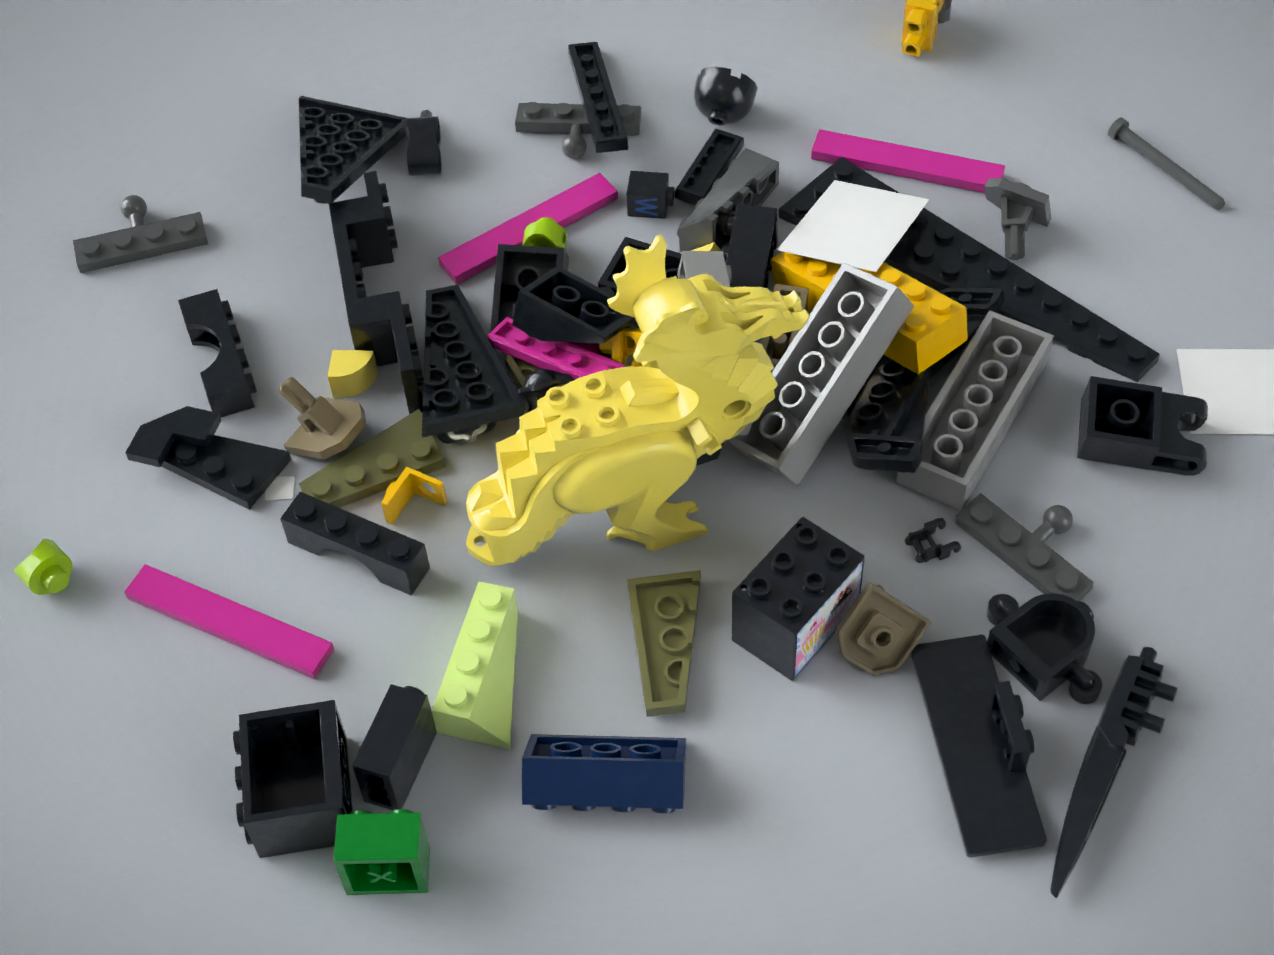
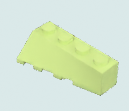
(480, 676)

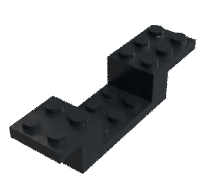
(378, 320)

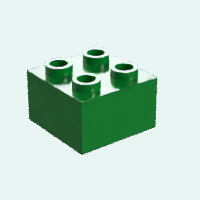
(382, 852)

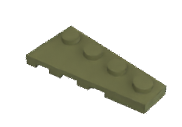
(376, 464)
(664, 637)

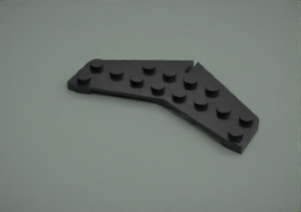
(890, 409)

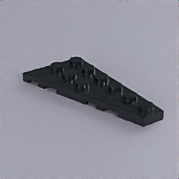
(461, 370)

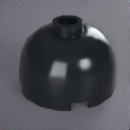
(724, 96)

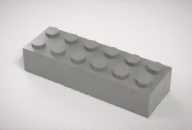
(824, 371)
(977, 408)

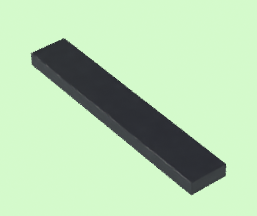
(597, 97)

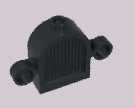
(1045, 643)

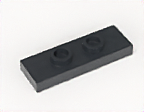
(708, 166)

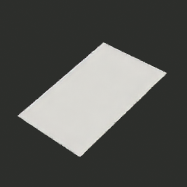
(854, 225)
(1235, 387)

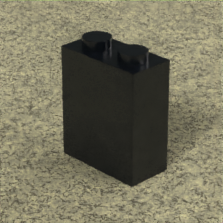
(395, 747)

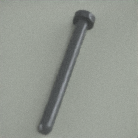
(1120, 130)

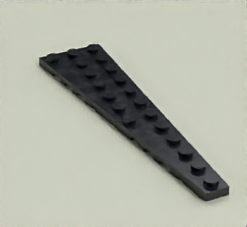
(949, 258)

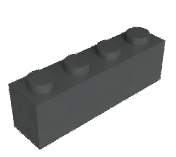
(747, 181)

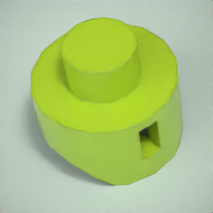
(545, 233)
(45, 569)

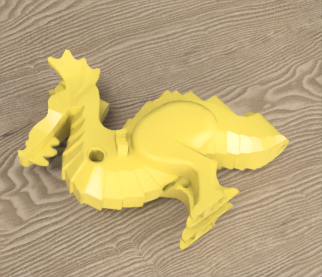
(633, 431)

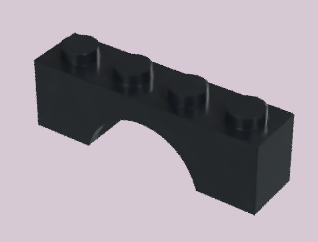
(224, 379)
(388, 554)

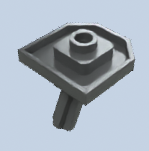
(1018, 208)

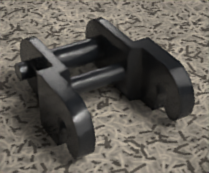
(940, 551)

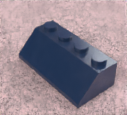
(604, 772)

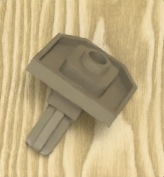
(325, 422)
(879, 631)

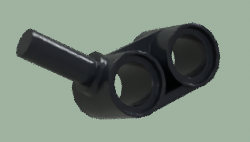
(423, 144)

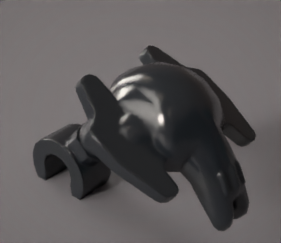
(540, 382)

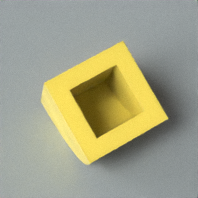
(351, 372)

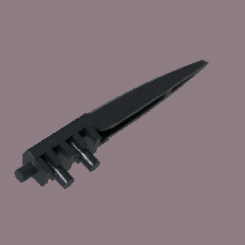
(1118, 725)

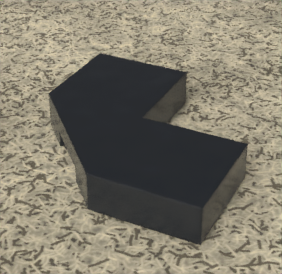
(156, 437)

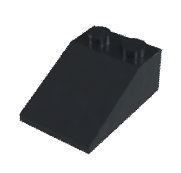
(516, 269)
(567, 310)

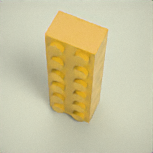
(927, 334)

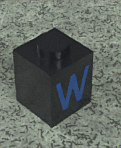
(649, 194)

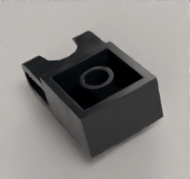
(1140, 427)

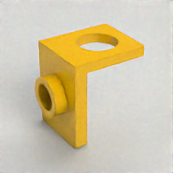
(407, 485)

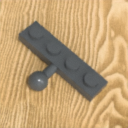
(569, 119)
(140, 239)
(1026, 550)

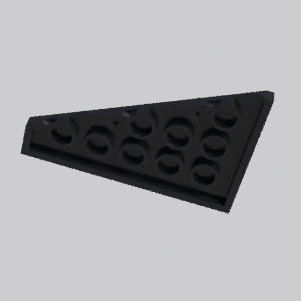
(341, 145)

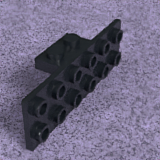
(980, 745)

